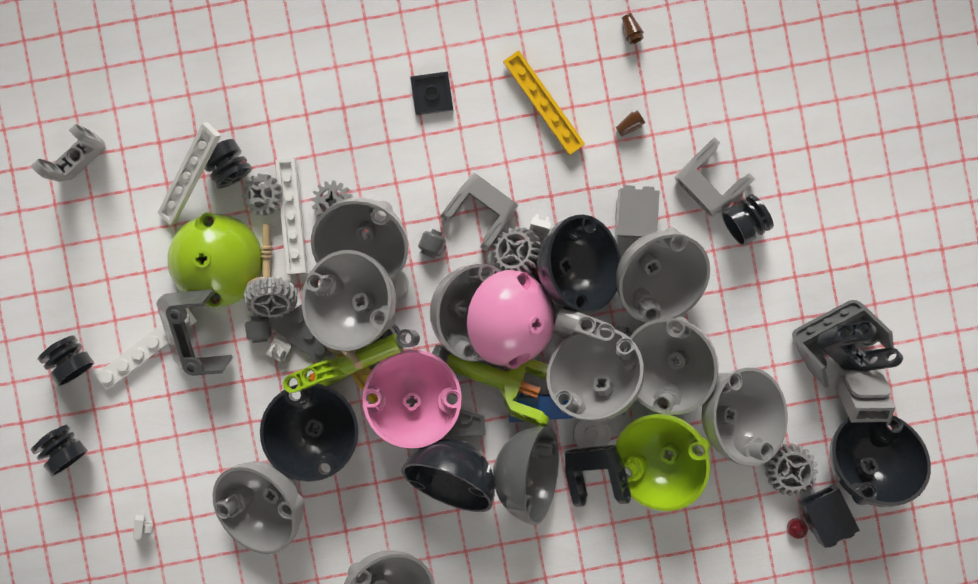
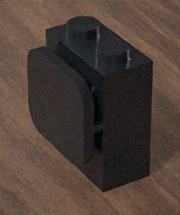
(829, 516)

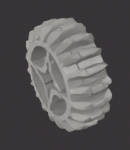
(507, 254)
(270, 297)
(806, 463)

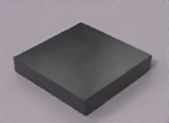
(431, 93)

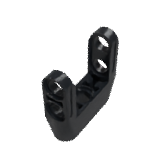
(849, 355)
(596, 459)

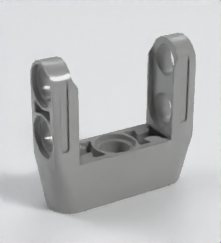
(67, 166)
(702, 190)
(488, 196)
(569, 322)

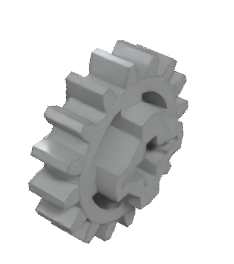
(332, 193)
(264, 194)

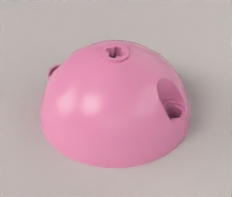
(510, 319)
(415, 376)

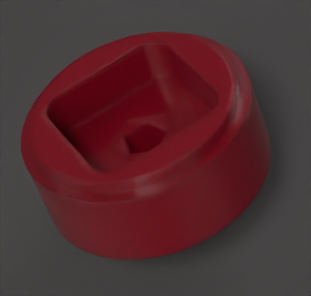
(797, 528)

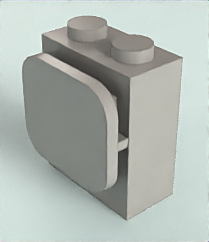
(636, 211)
(866, 396)

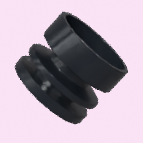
(227, 165)
(747, 220)
(66, 360)
(59, 450)

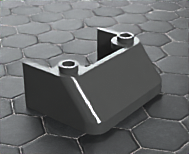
(852, 311)
(172, 314)

